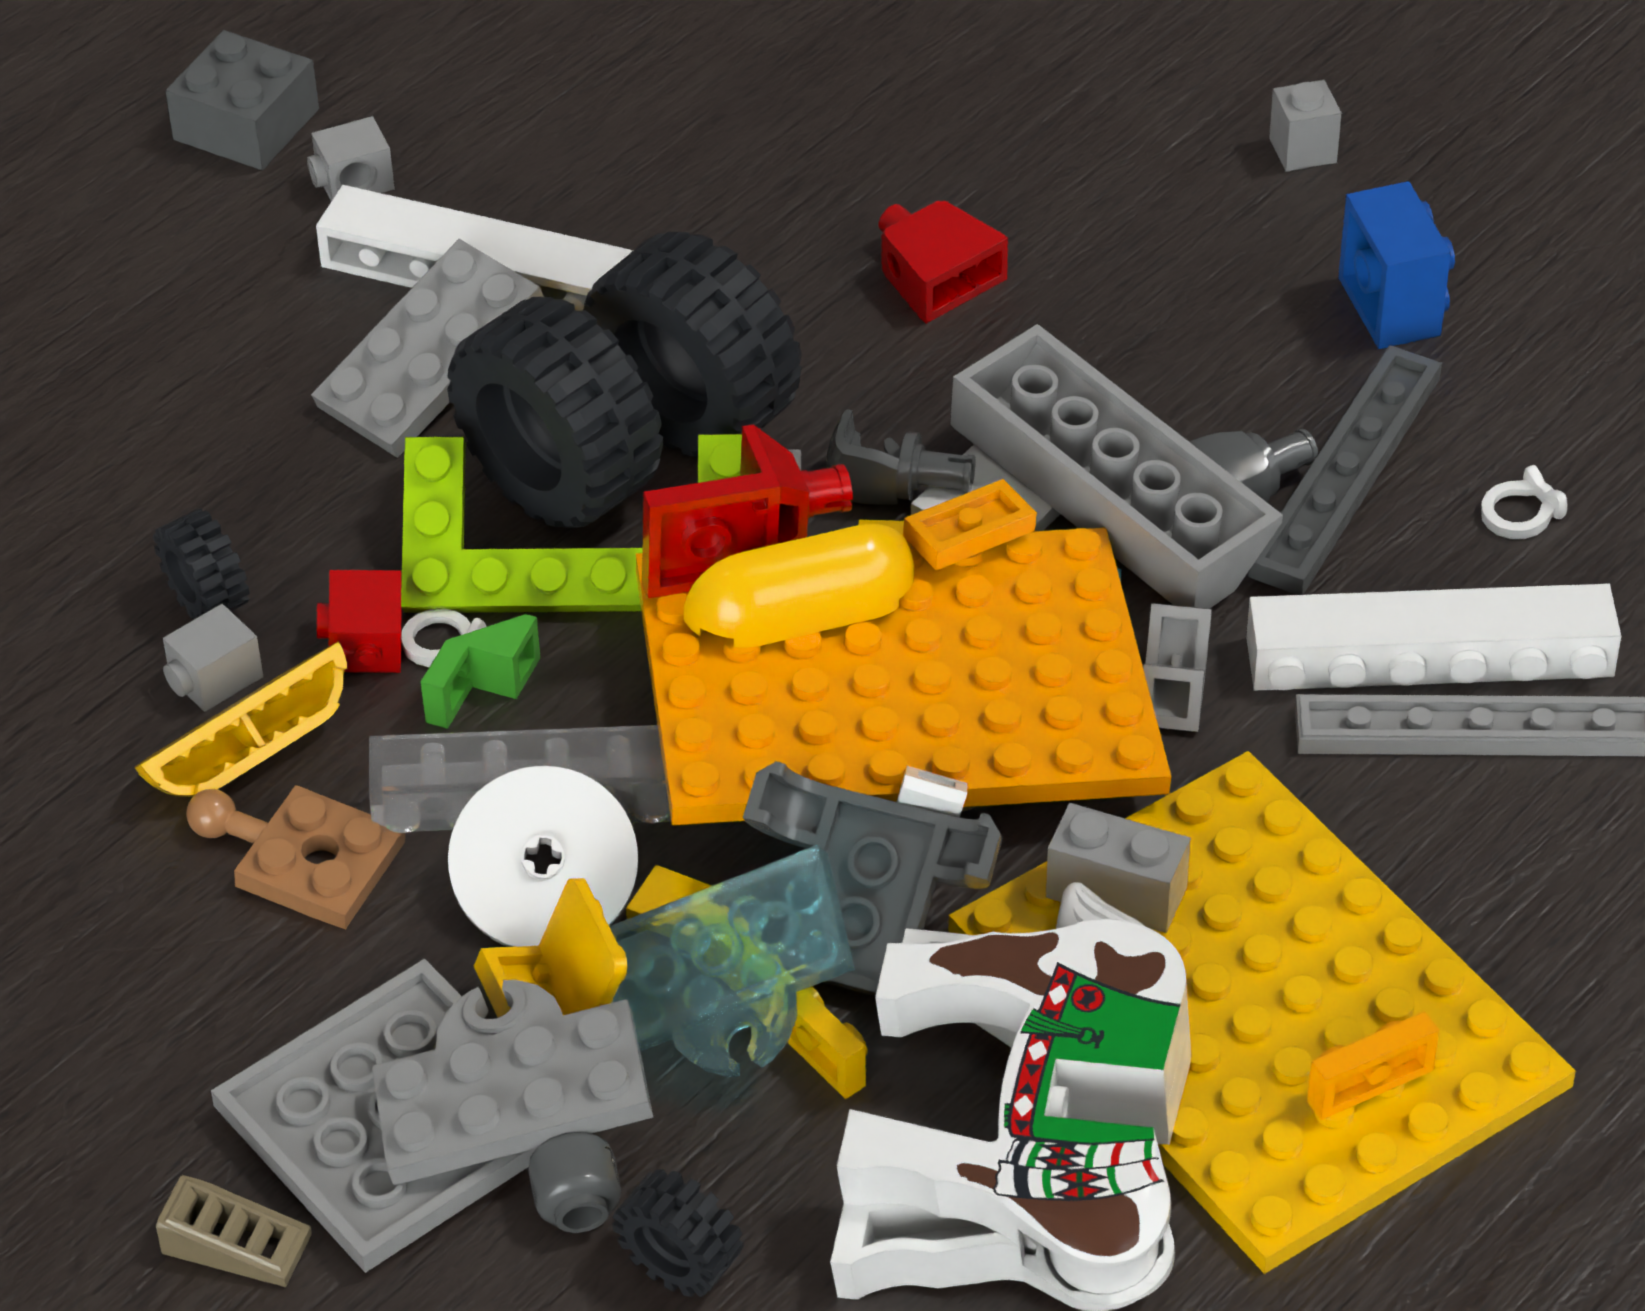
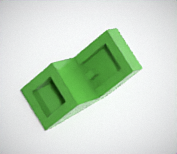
(488, 659)

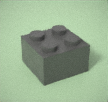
(242, 99)

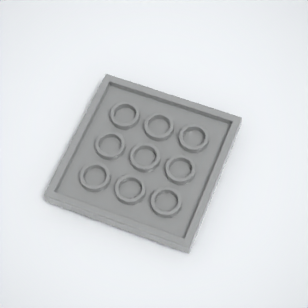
(319, 1126)

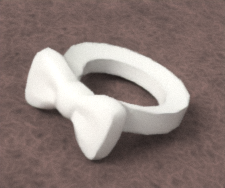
(1553, 505)
(425, 656)

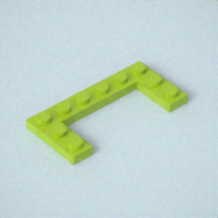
(447, 576)

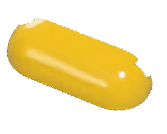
(802, 586)
(250, 728)

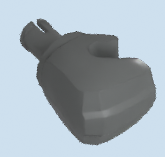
(1255, 460)
(897, 471)

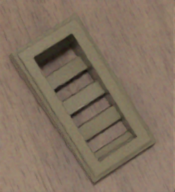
(216, 1205)

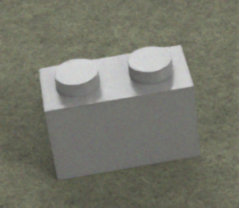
(1121, 862)

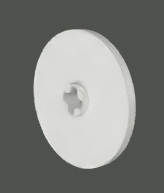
(513, 820)

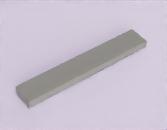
(1470, 725)

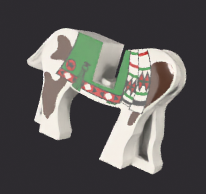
(1087, 1095)

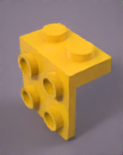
(573, 962)

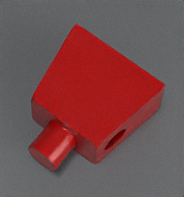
(940, 256)

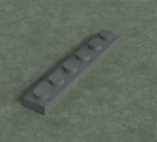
(1346, 469)

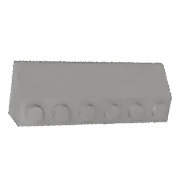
(1113, 467)

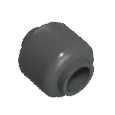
(574, 1181)

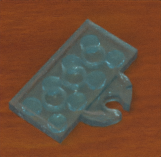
(734, 960)

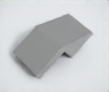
(1177, 664)

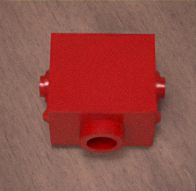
(364, 618)

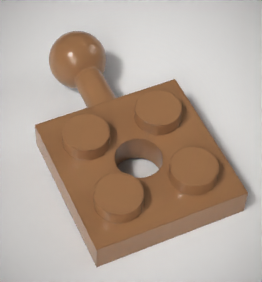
(302, 824)

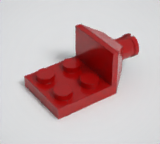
(710, 520)

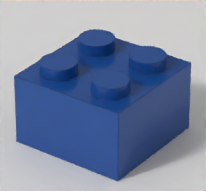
(1395, 264)

